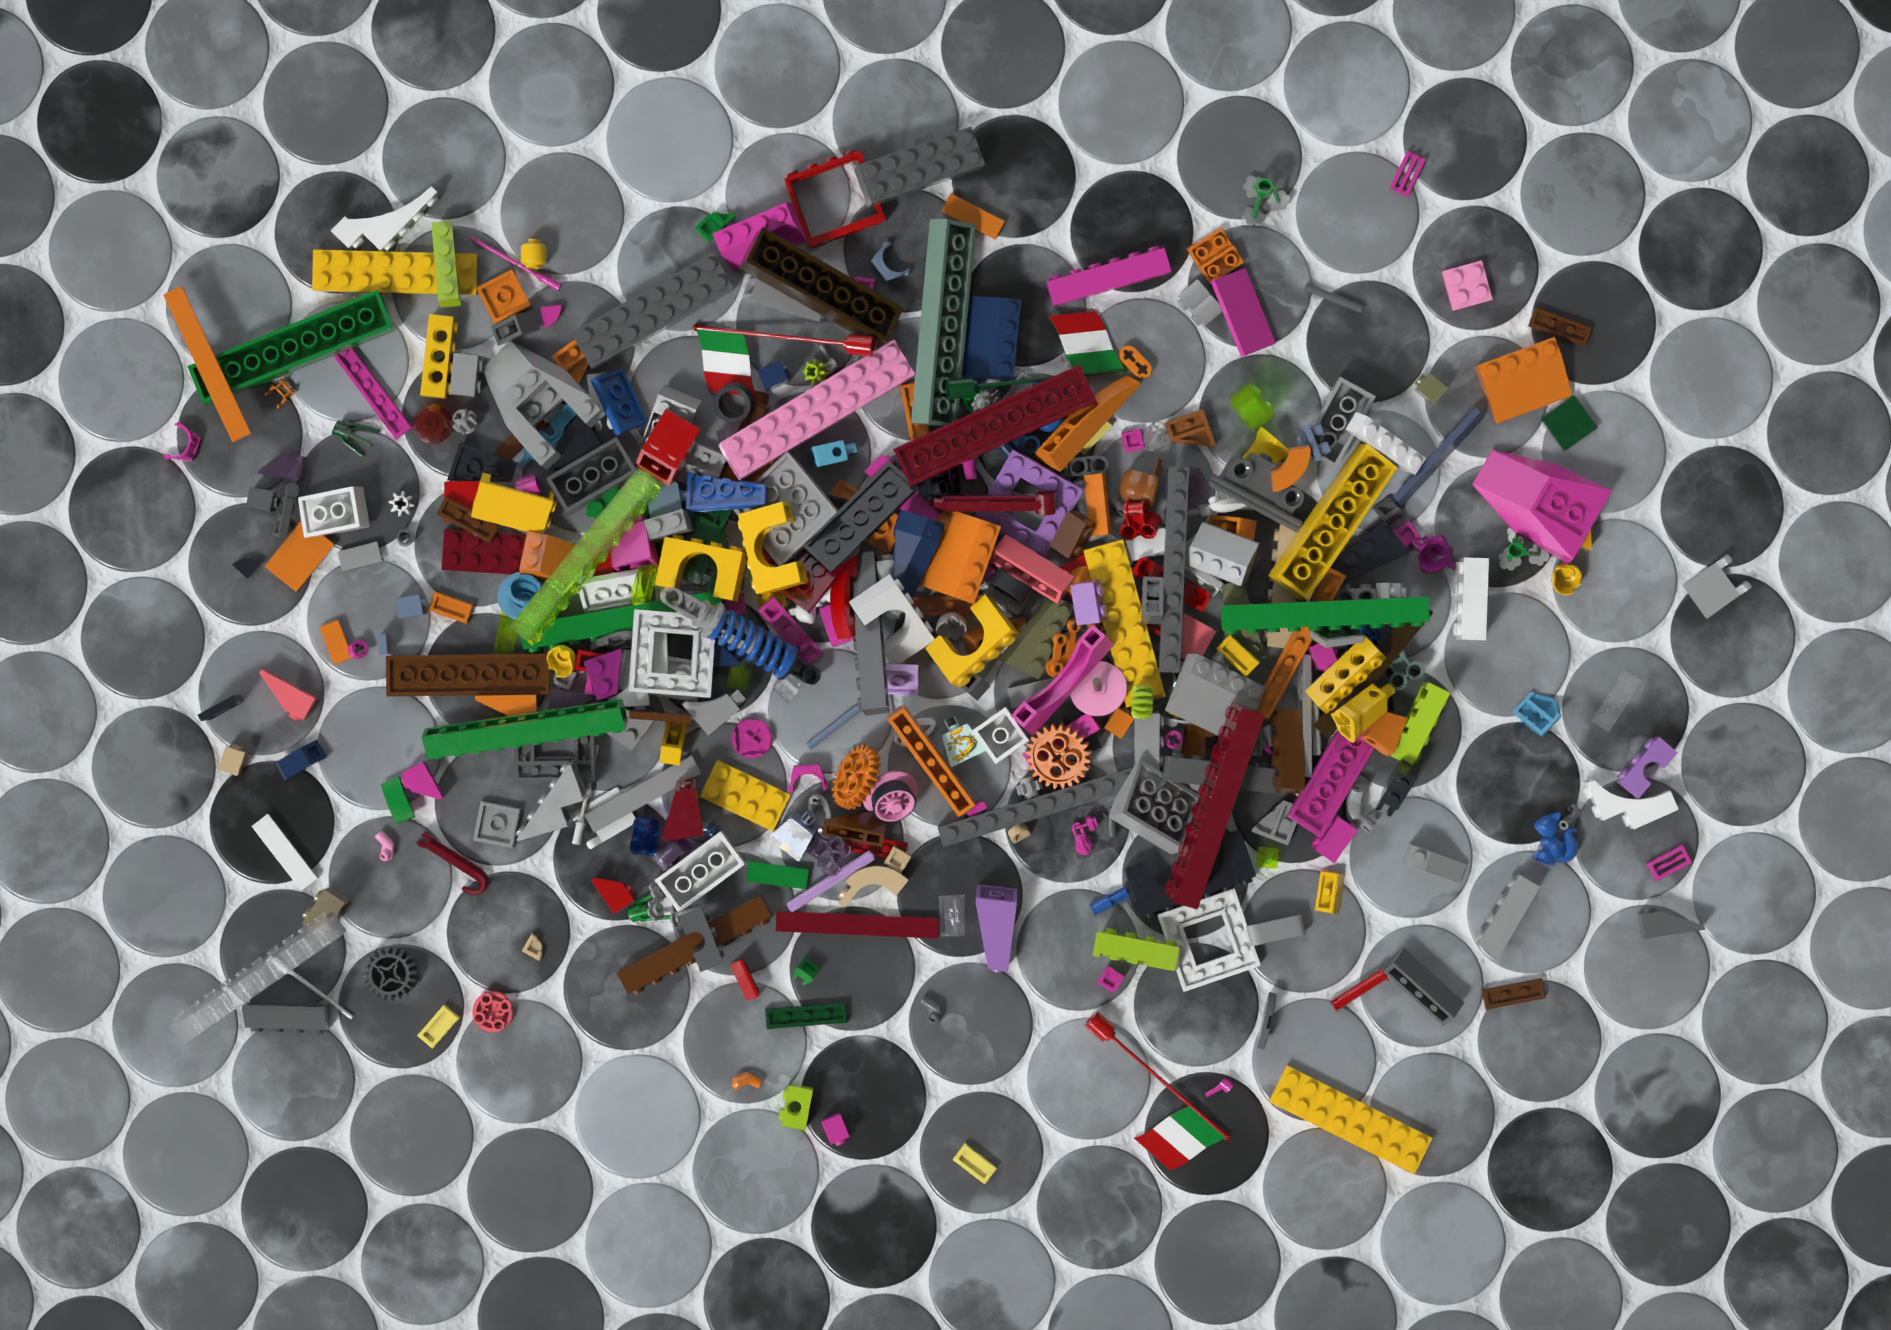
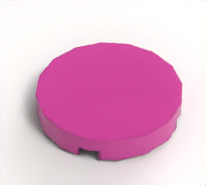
(751, 738)

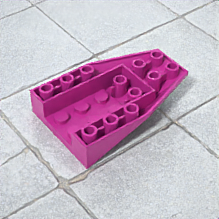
(1541, 501)

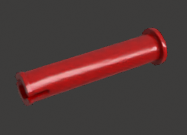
(1359, 989)

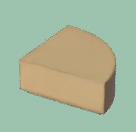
(533, 947)

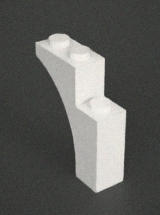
(660, 664)
(1636, 811)

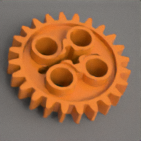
(1072, 745)
(856, 777)

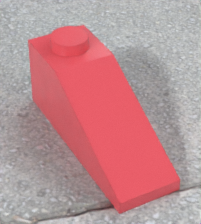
(291, 698)

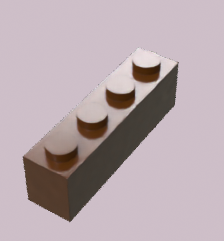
(1288, 751)

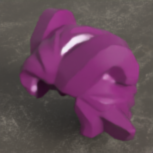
(1434, 553)

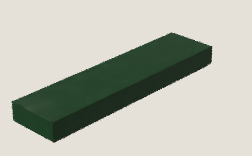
(806, 1015)

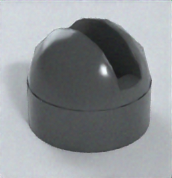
(401, 535)

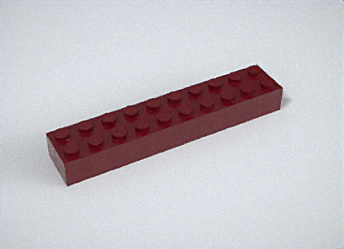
(1214, 805)

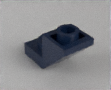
(300, 760)

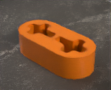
(1131, 366)

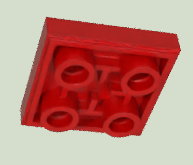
(461, 492)

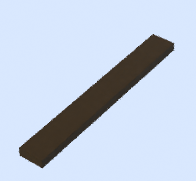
(1391, 648)

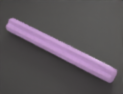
(829, 881)

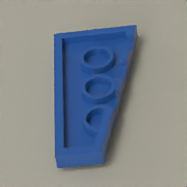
(716, 494)

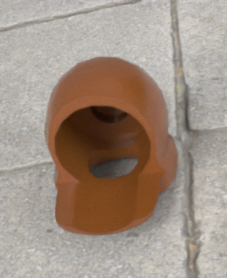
(1141, 486)

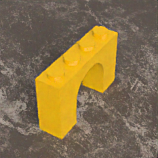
(754, 527)
(678, 552)
(997, 635)

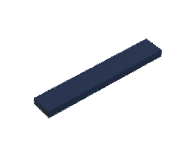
(1438, 457)

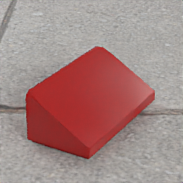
(745, 979)

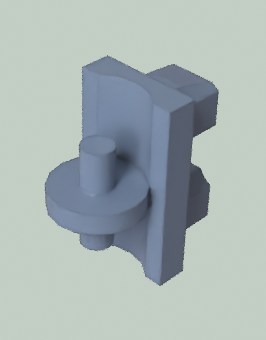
(1310, 433)

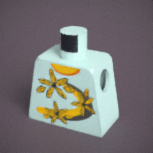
(960, 742)

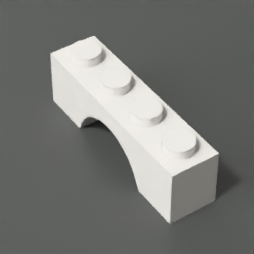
(1385, 442)

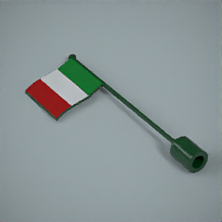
(1083, 343)

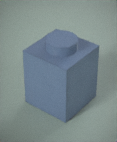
(411, 606)

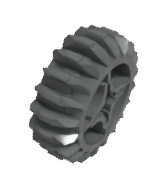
(382, 969)

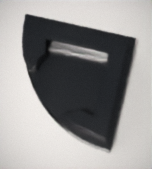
(247, 566)

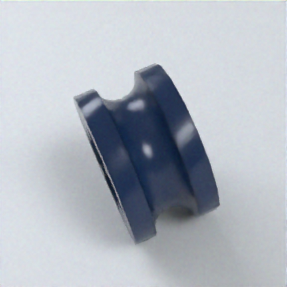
(711, 829)

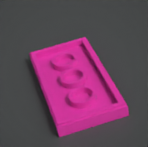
(1243, 312)

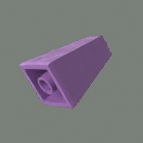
(996, 917)

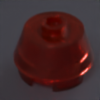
(432, 423)

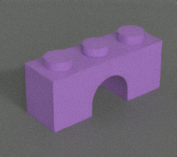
(1633, 779)

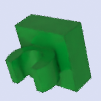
(806, 971)

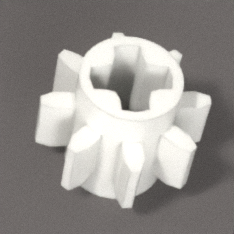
(404, 508)

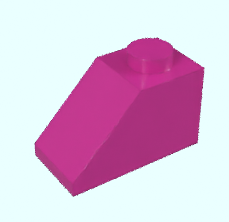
(421, 781)

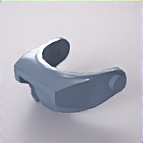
(885, 272)

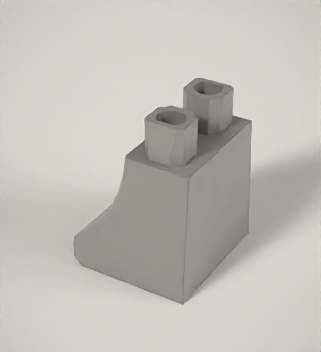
(714, 713)

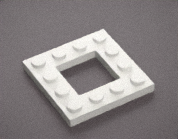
(641, 675)
(1241, 960)

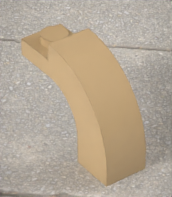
(869, 875)

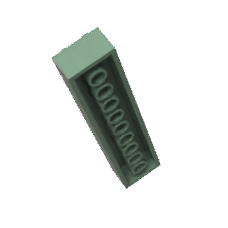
(943, 320)

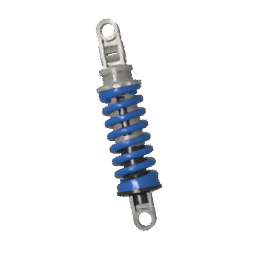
(743, 635)

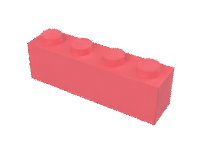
(1031, 568)

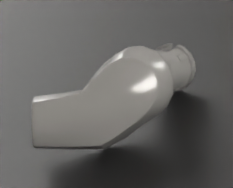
(1353, 808)

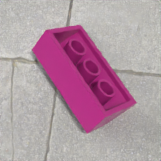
(736, 238)

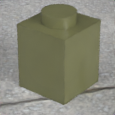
(1430, 388)

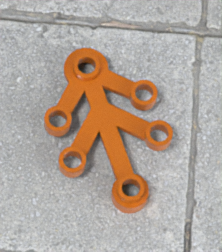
(1061, 660)

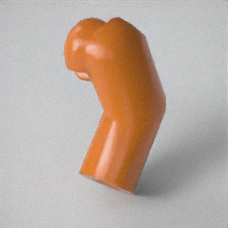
(744, 1079)

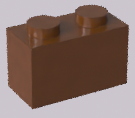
(1073, 534)

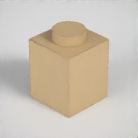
(233, 759)

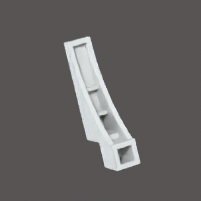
(386, 228)

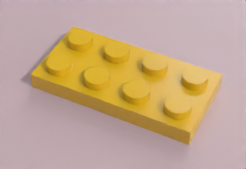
(745, 795)

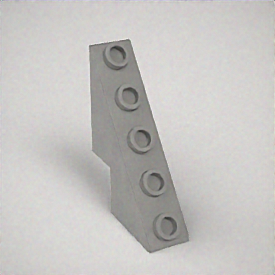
(553, 807)

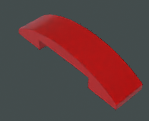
(839, 603)

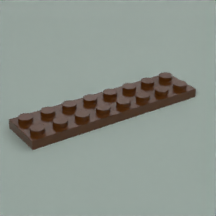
(467, 675)

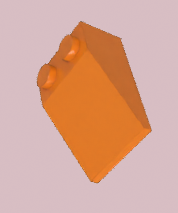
(543, 555)

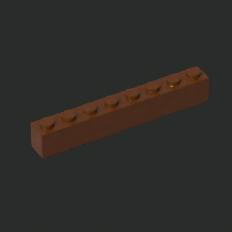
(680, 952)

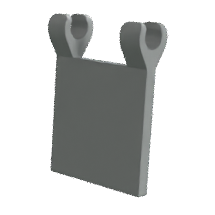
(1713, 589)

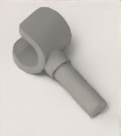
(831, 364)

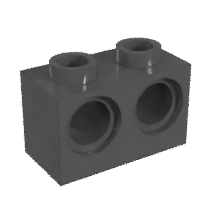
(1152, 600)

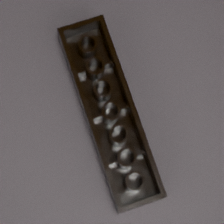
(820, 287)

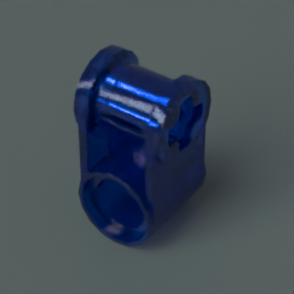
(644, 838)

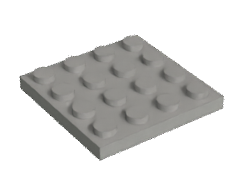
(810, 507)

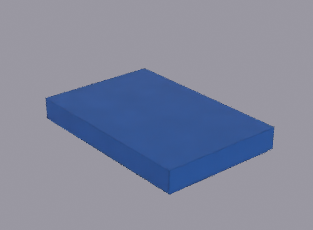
(619, 401)

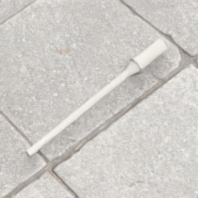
(580, 823)
(321, 994)

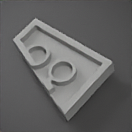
(634, 731)

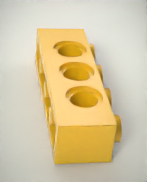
(437, 324)
(1336, 673)

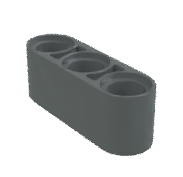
(1088, 466)

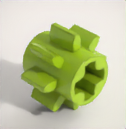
(815, 372)

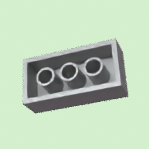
(1336, 414)

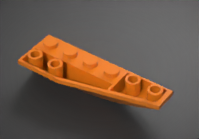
(1084, 424)

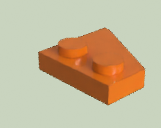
(571, 360)

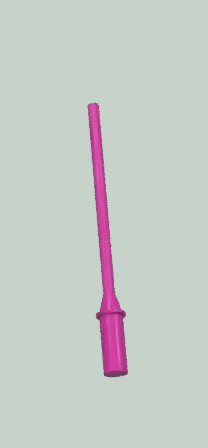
(540, 276)

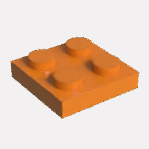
(503, 296)

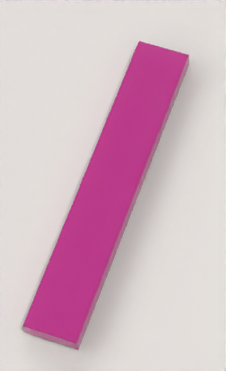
(373, 393)

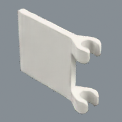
(611, 829)

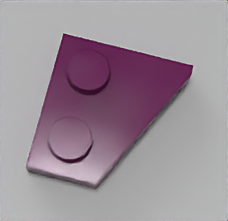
(605, 673)

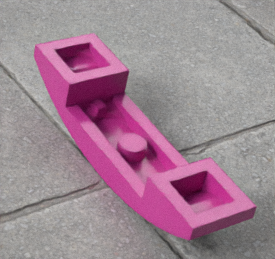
(790, 630)

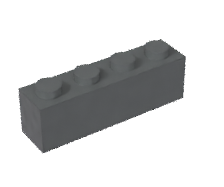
(1423, 987)

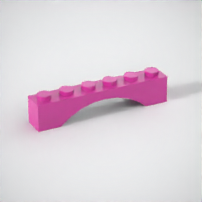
(1087, 654)

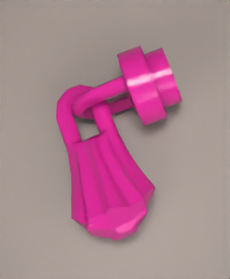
(1083, 844)

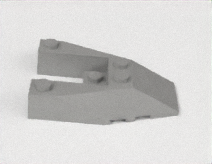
(528, 390)

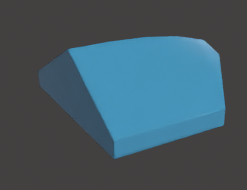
(1538, 712)

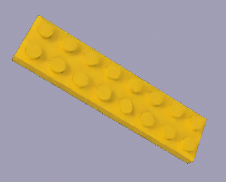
(386, 272)
(1123, 624)
(1350, 1119)

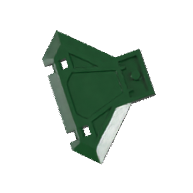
(710, 528)

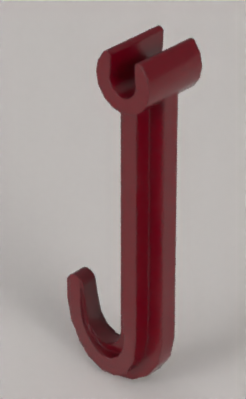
(458, 861)

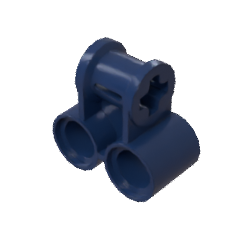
(1019, 445)

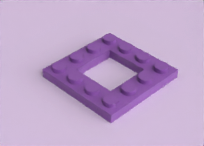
(1066, 492)

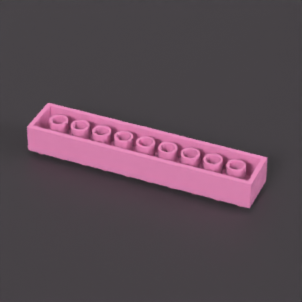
(816, 410)

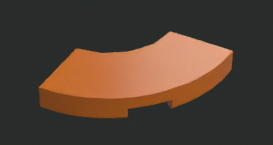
(1291, 469)

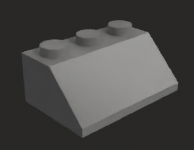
(1222, 554)

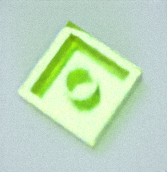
(1251, 407)

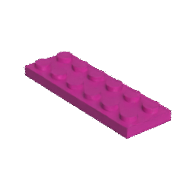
(1329, 783)

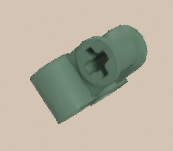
(1401, 667)

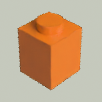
(1119, 722)

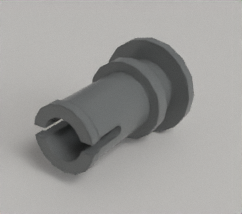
(1115, 503)

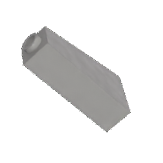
(766, 295)

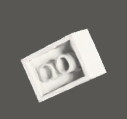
(333, 512)

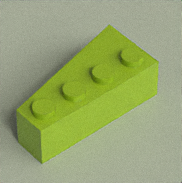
(1420, 721)
(1137, 949)

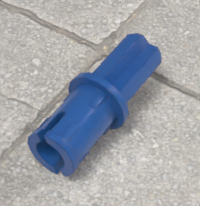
(1109, 901)

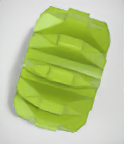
(1142, 702)

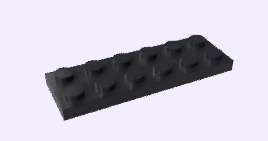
(860, 517)

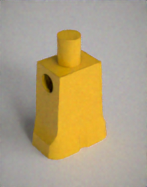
(1269, 445)
(1362, 711)

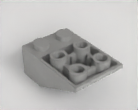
(675, 401)

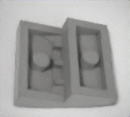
(703, 461)

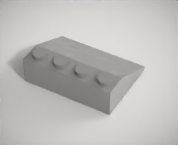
(1206, 691)
(1154, 807)

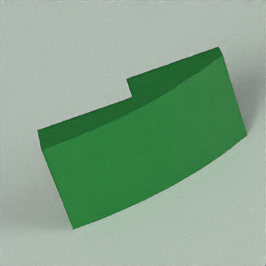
(397, 800)

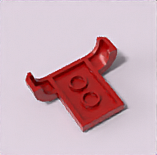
(1192, 594)

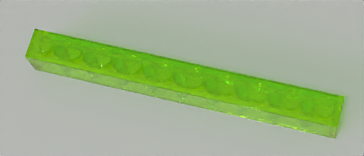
(585, 556)

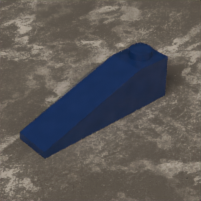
(914, 547)

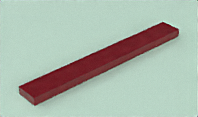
(857, 924)

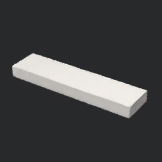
(284, 852)

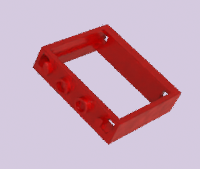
(814, 170)

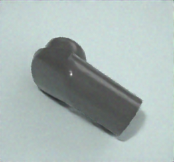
(1569, 819)
(934, 1009)

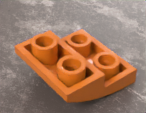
(1214, 255)

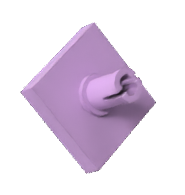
(902, 679)

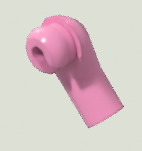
(387, 849)

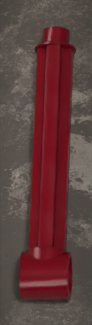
(1042, 503)

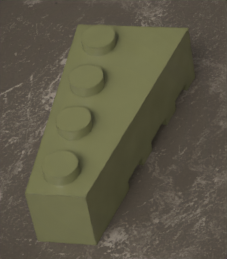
(1236, 595)
(1035, 643)

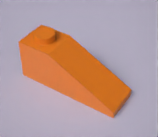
(510, 704)

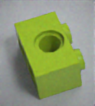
(799, 1118)

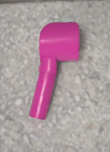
(1225, 1084)

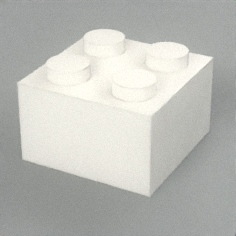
(1001, 735)

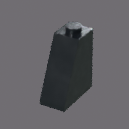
(575, 443)

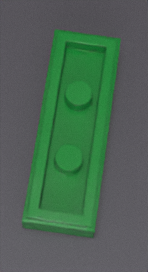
(777, 875)

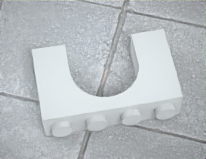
(888, 596)

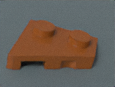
(1191, 430)

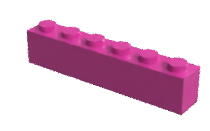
(1109, 276)

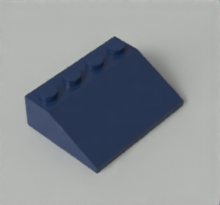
(991, 338)

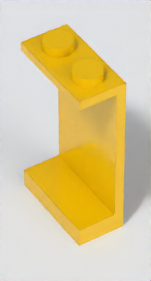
(512, 507)

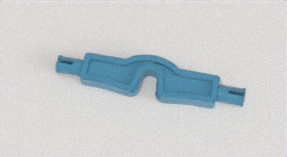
(559, 424)

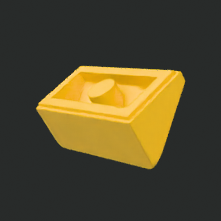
(1329, 892)

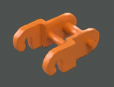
(286, 386)

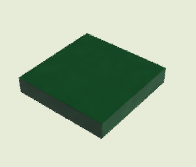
(1569, 423)

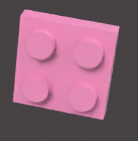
(1467, 285)

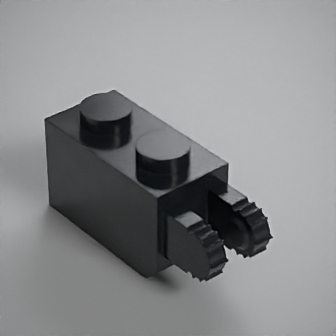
(1398, 786)

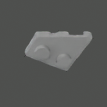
(1276, 824)

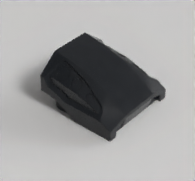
(945, 483)

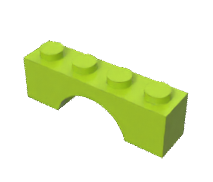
(445, 263)

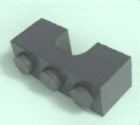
(696, 920)

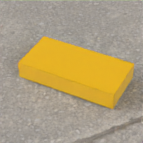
(1238, 655)

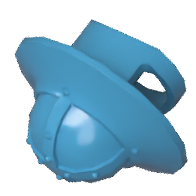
(516, 593)

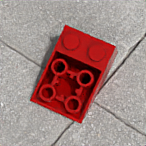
(668, 447)

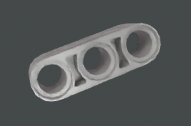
(1276, 930)

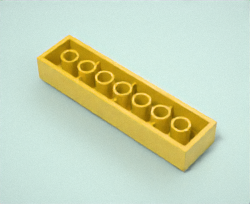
(1332, 521)

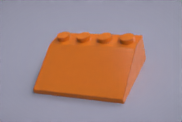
(1524, 380)
(961, 556)

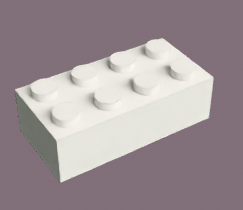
(1471, 599)
(700, 871)

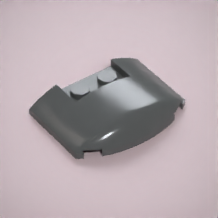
(545, 760)

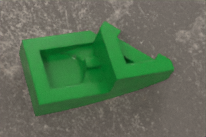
(713, 223)

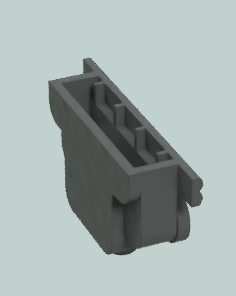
(1251, 484)

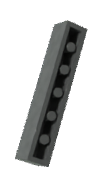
(1193, 772)

